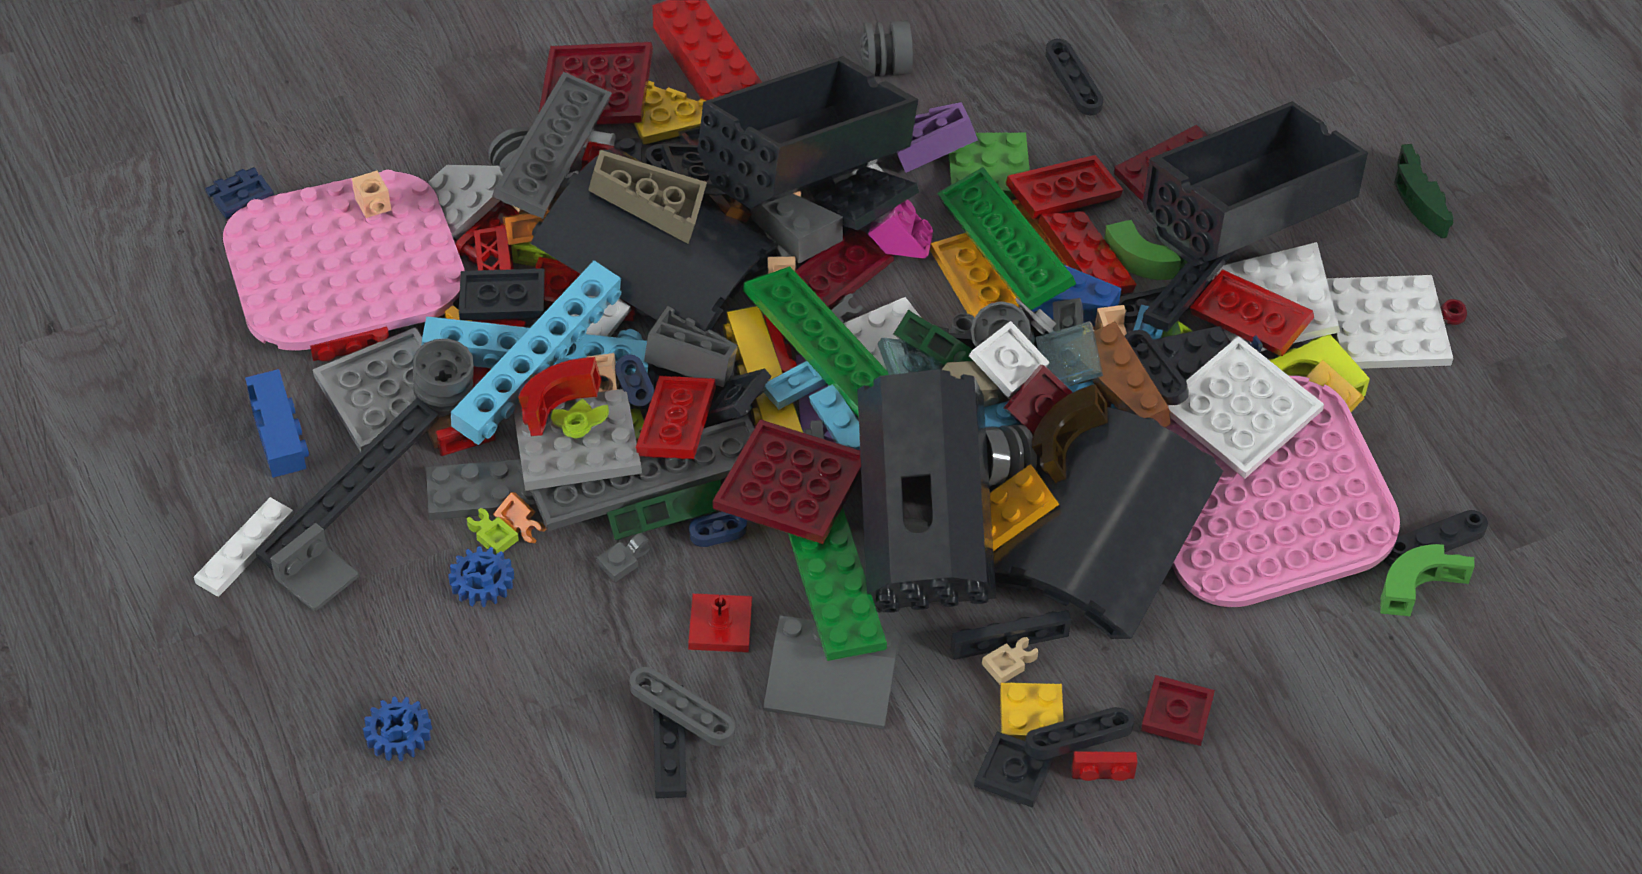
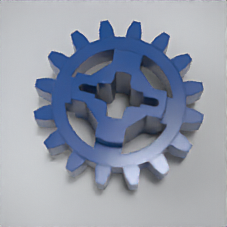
(481, 576)
(397, 728)

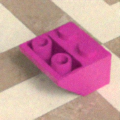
(902, 232)

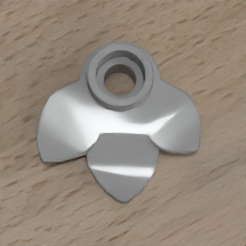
(1039, 320)

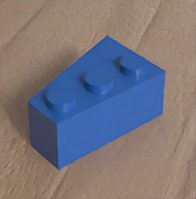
(1093, 294)
(276, 423)

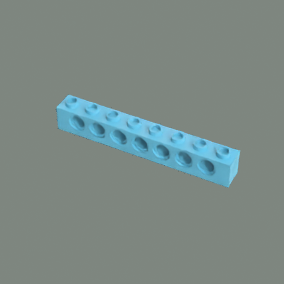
(593, 281)
(492, 341)

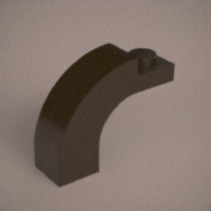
(1065, 422)

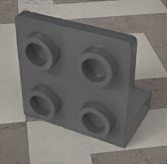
(312, 569)

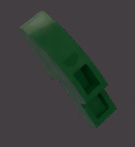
(1419, 195)
(931, 340)
(663, 510)

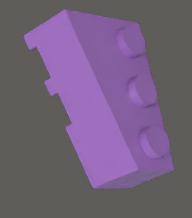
(937, 134)

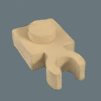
(1007, 662)

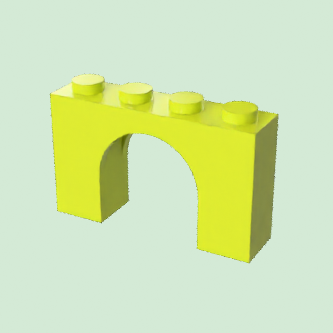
(1305, 358)

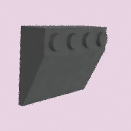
(838, 690)

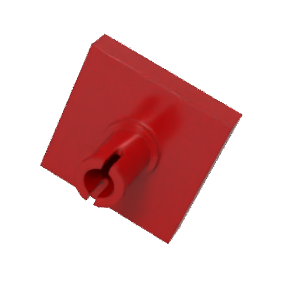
(720, 623)

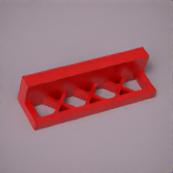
(504, 251)

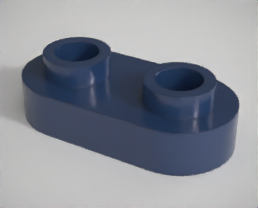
(636, 382)
(717, 529)

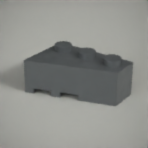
(799, 225)
(689, 350)

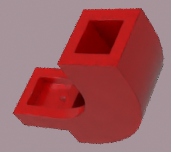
(555, 386)

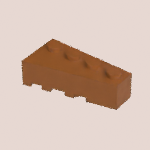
(1125, 378)

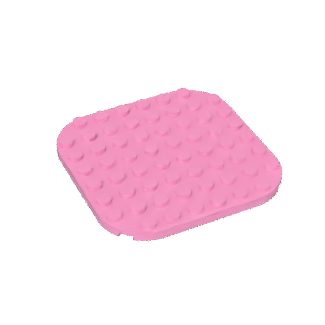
(324, 272)
(1296, 519)

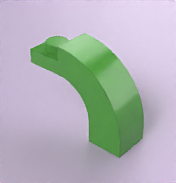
(1140, 255)
(1417, 567)

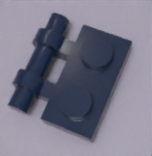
(238, 190)

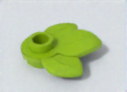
(579, 418)

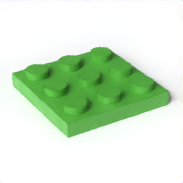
(997, 152)

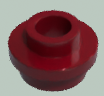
(1454, 311)

